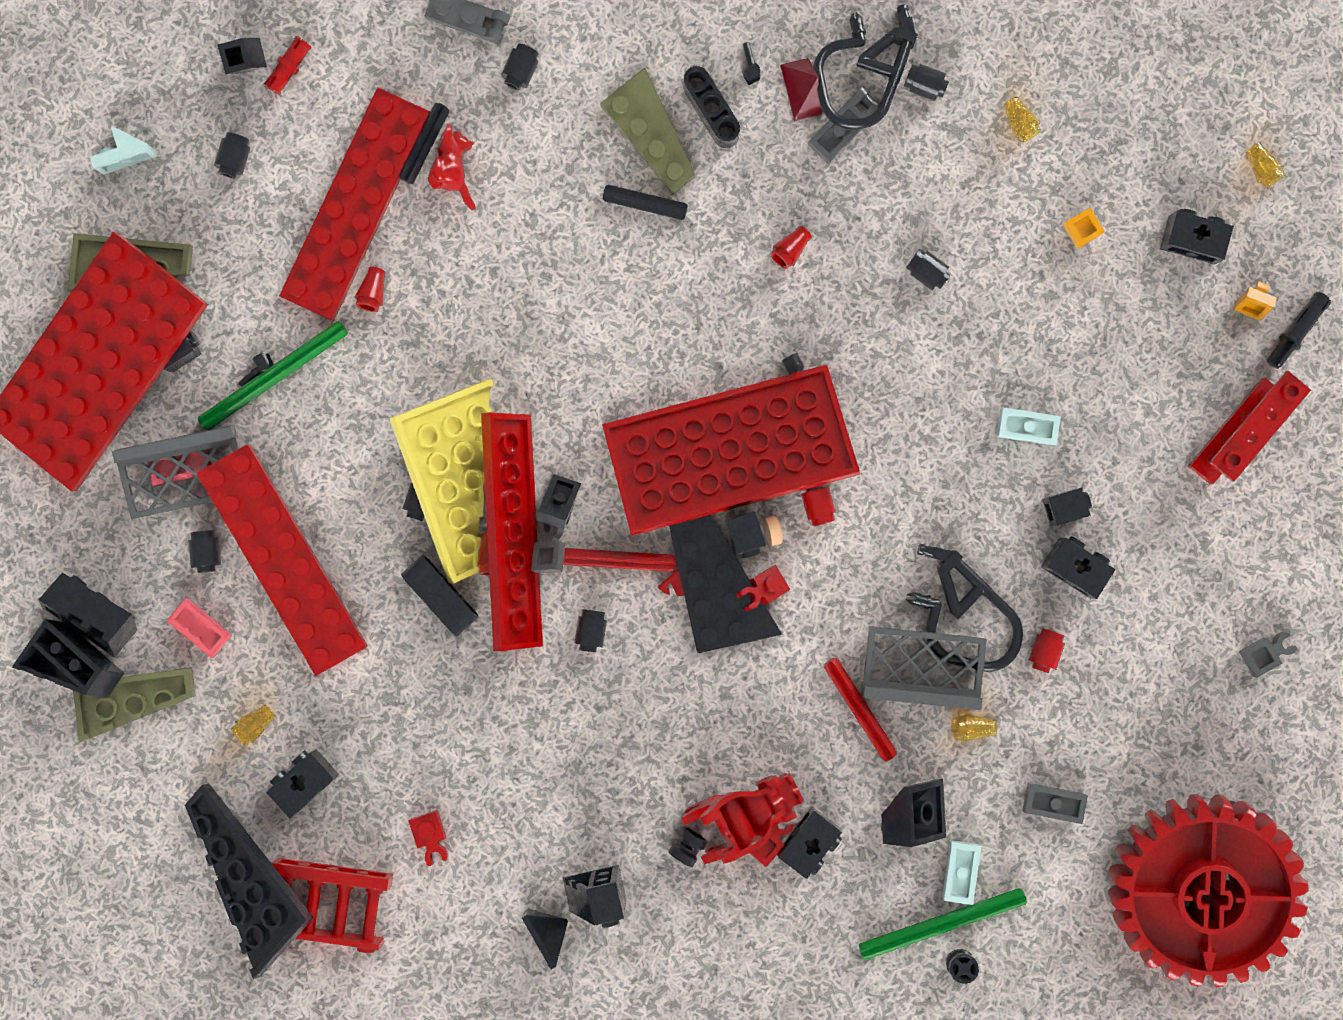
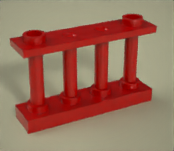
(1249, 428)
(346, 879)

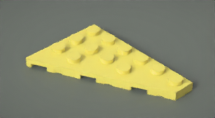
(447, 471)

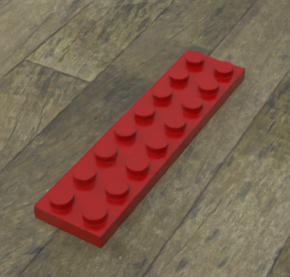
(354, 205)
(511, 530)
(282, 559)

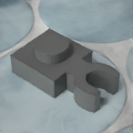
(549, 553)
(1264, 655)

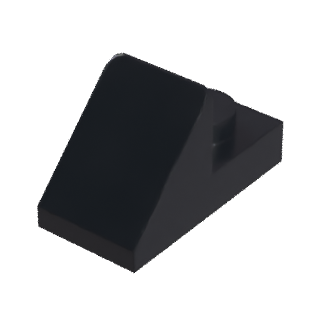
(558, 501)

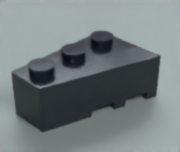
(89, 613)
(68, 660)
(597, 896)

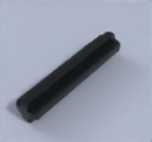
(424, 143)
(645, 202)

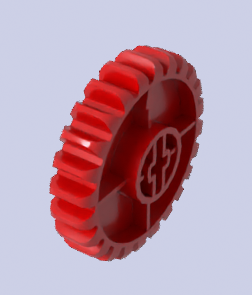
(1237, 917)

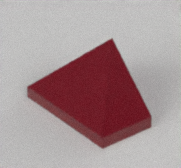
(801, 87)

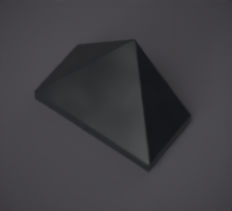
(547, 933)

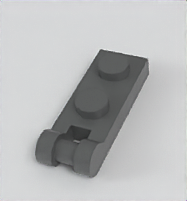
(468, 18)
(833, 139)

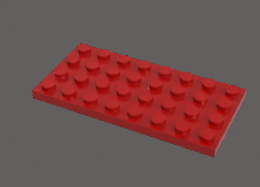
(96, 361)
(730, 449)

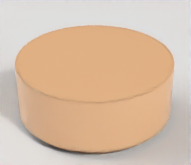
(772, 530)

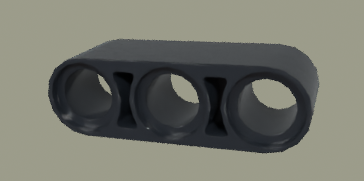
(710, 94)
(439, 595)

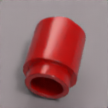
(819, 505)
(1047, 650)

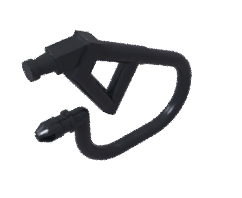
(902, 35)
(951, 560)

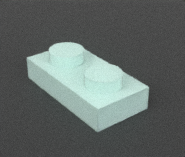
(1028, 426)
(961, 872)

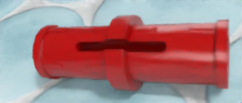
(287, 65)

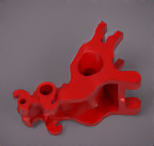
(746, 816)

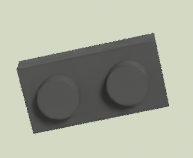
(1055, 803)

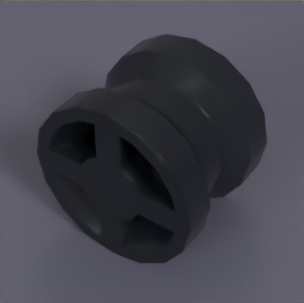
(967, 970)

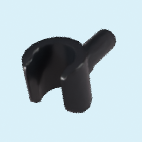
(752, 72)
(262, 362)
(793, 363)

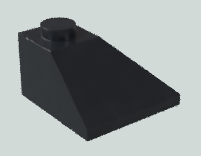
(915, 815)

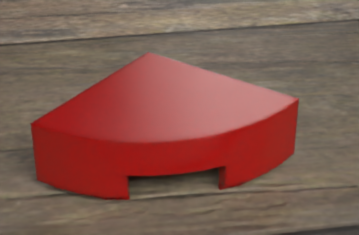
(675, 581)

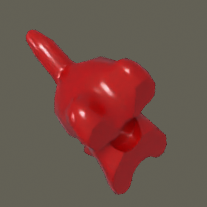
(447, 169)

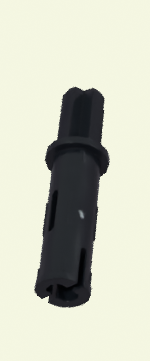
(1299, 329)

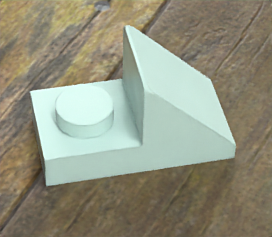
(128, 152)

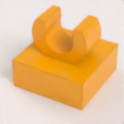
(1083, 228)
(1255, 301)

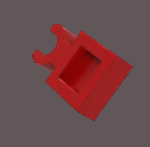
(765, 587)
(427, 832)
(773, 845)

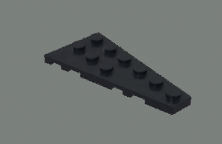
(710, 585)
(248, 883)

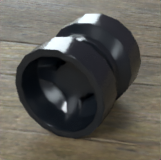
(688, 846)

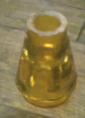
(1022, 120)
(1264, 165)
(253, 724)
(971, 727)

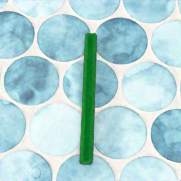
(272, 375)
(942, 923)

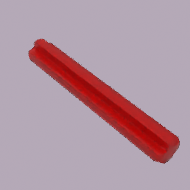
(619, 559)
(860, 709)

